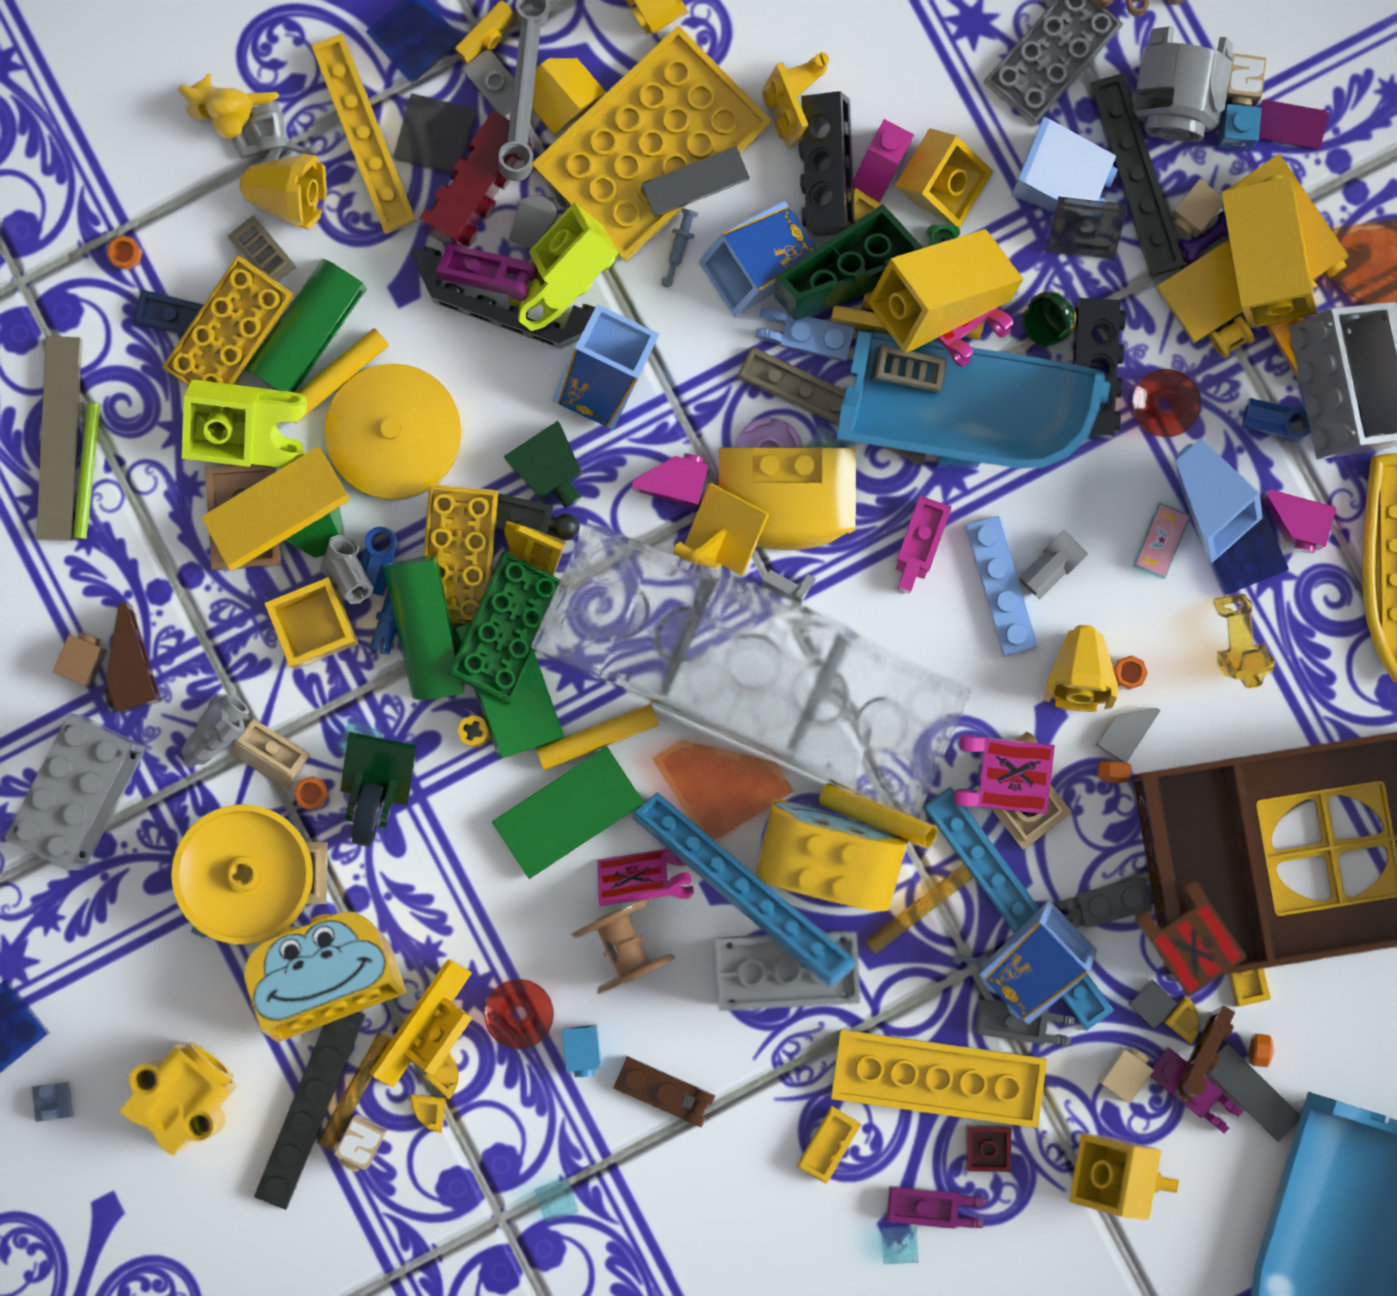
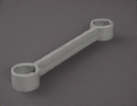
(523, 90)

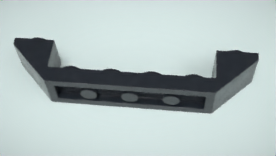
(485, 309)

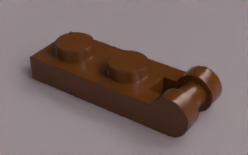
(1204, 1054)
(663, 1090)

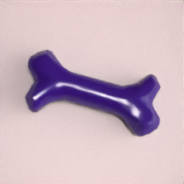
(1194, 247)

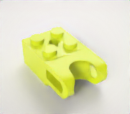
(239, 424)

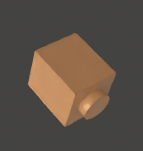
(80, 659)

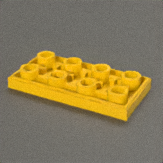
(1204, 293)
(229, 326)
(275, 508)
(463, 537)

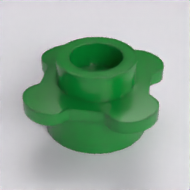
(937, 232)

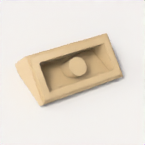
(270, 753)

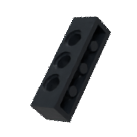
(839, 213)
(1106, 315)

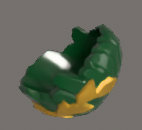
(1049, 319)

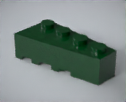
(844, 265)

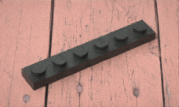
(1136, 175)
(308, 1110)

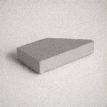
(1126, 733)

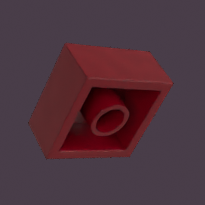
(988, 1148)

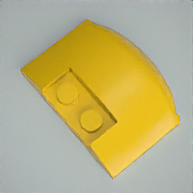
(802, 489)

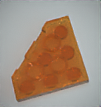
(1371, 262)
(720, 786)

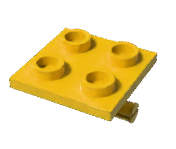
(781, 95)
(723, 532)

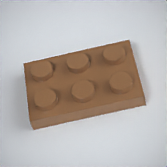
(226, 483)

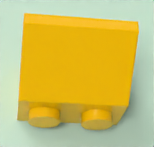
(944, 177)

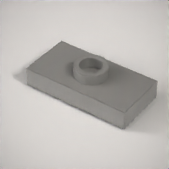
(492, 81)

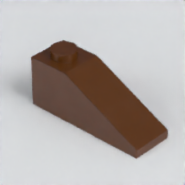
(129, 669)

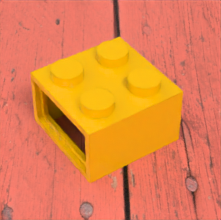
(311, 623)

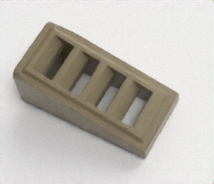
(280, 270)
(892, 377)

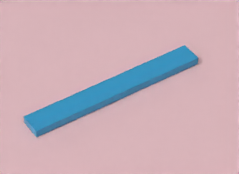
(744, 890)
(1005, 892)

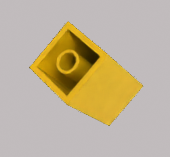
(1269, 251)
(943, 288)

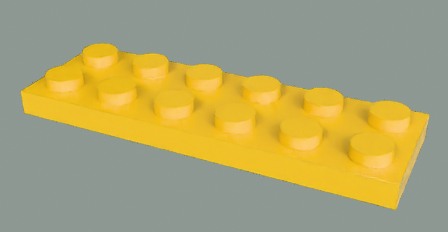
(939, 1078)

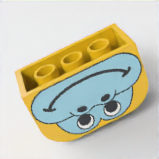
(829, 857)
(320, 974)

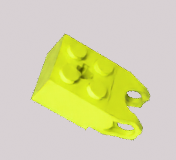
(567, 263)

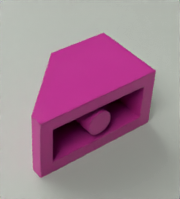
(882, 160)
(675, 480)
(1300, 519)

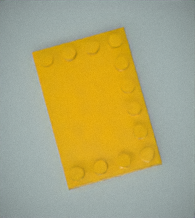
(650, 123)

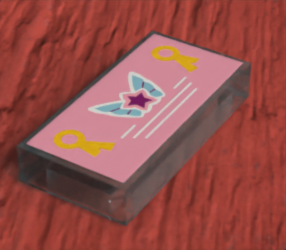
(1161, 540)

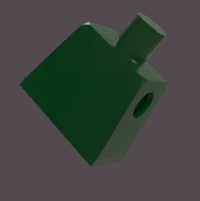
(547, 465)

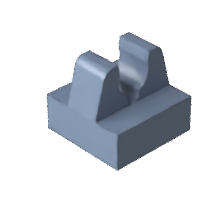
(52, 1101)

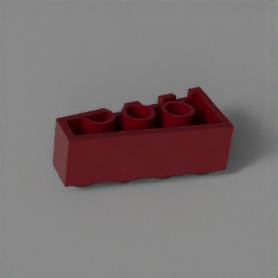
(472, 188)

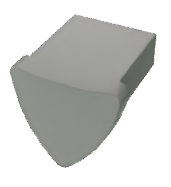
(532, 220)
(787, 588)

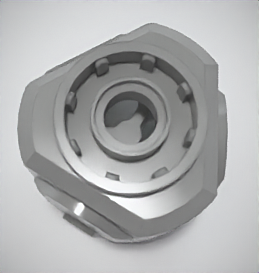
(1182, 86)

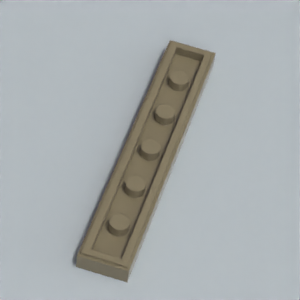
(801, 390)
(59, 438)

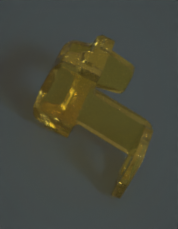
(1243, 658)

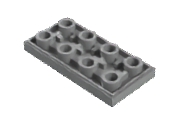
(1052, 56)

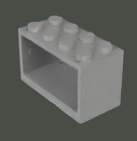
(1329, 384)
(75, 792)
(765, 975)

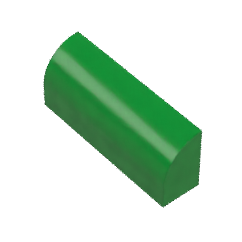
(307, 327)
(423, 626)

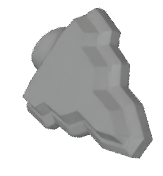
(215, 730)

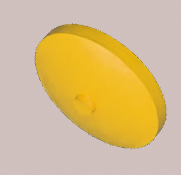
(393, 431)
(242, 874)

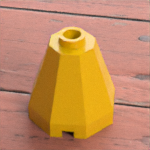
(287, 188)
(1082, 673)

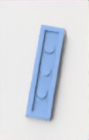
(1001, 586)

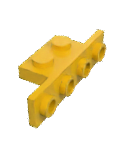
(428, 1029)

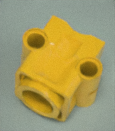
(186, 1086)

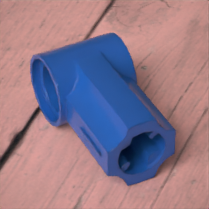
(1274, 419)
(373, 560)

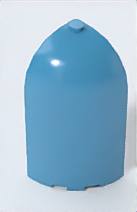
(989, 412)
(1334, 1207)

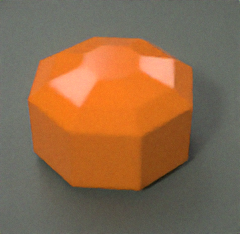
(124, 253)
(1130, 672)
(1114, 772)
(311, 793)
(1261, 1050)

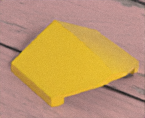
(563, 92)
(534, 546)

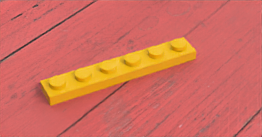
(364, 133)

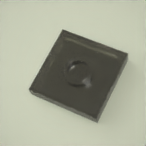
(434, 133)
(1086, 227)

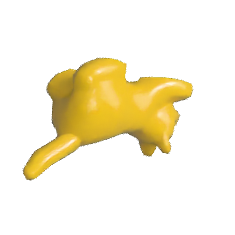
(225, 106)

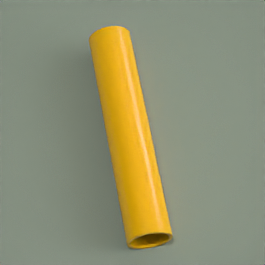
(342, 369)
(597, 736)
(878, 815)

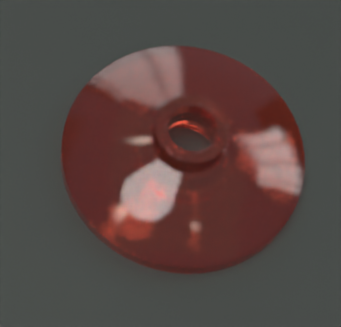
(1180, 393)
(508, 1029)

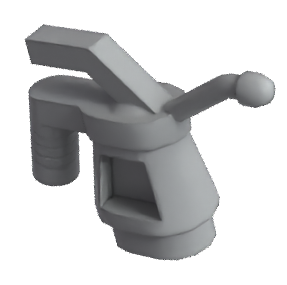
(268, 129)

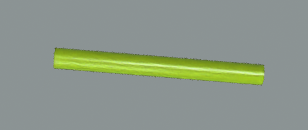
(86, 471)

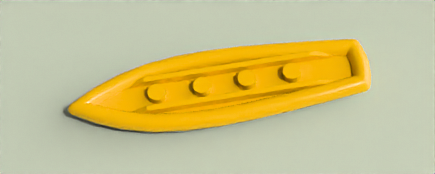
(1380, 559)

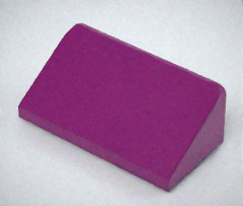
(1292, 124)

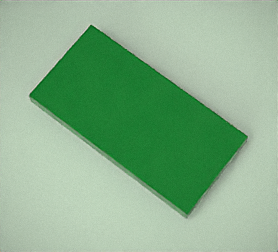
(503, 628)
(527, 720)
(567, 812)

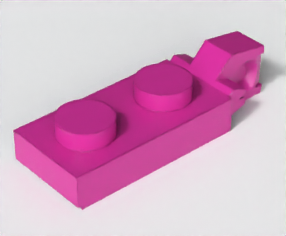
(921, 541)

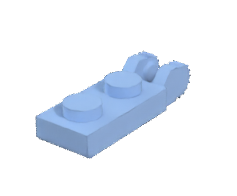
(808, 335)

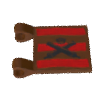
(1195, 944)

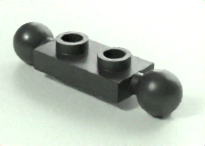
(535, 516)

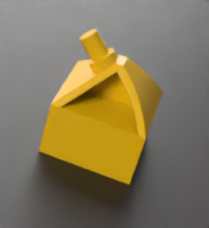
(1118, 1176)

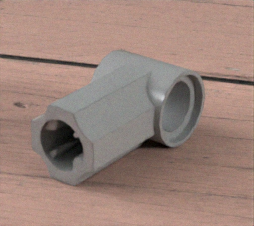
(1058, 559)
(345, 569)

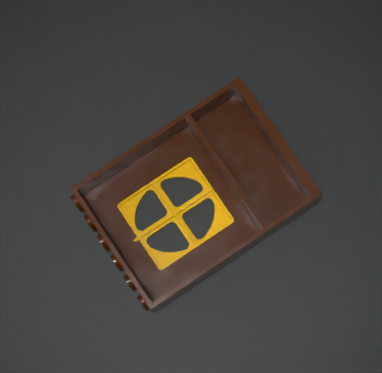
(1218, 829)

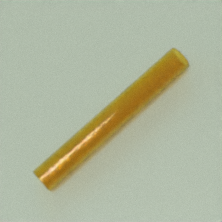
(919, 909)
(353, 1093)

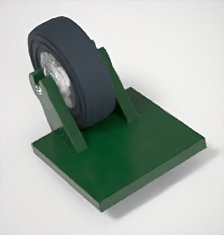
(371, 772)

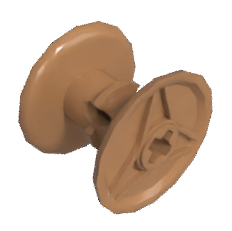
(631, 958)

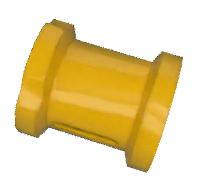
(1231, 337)
(464, 736)

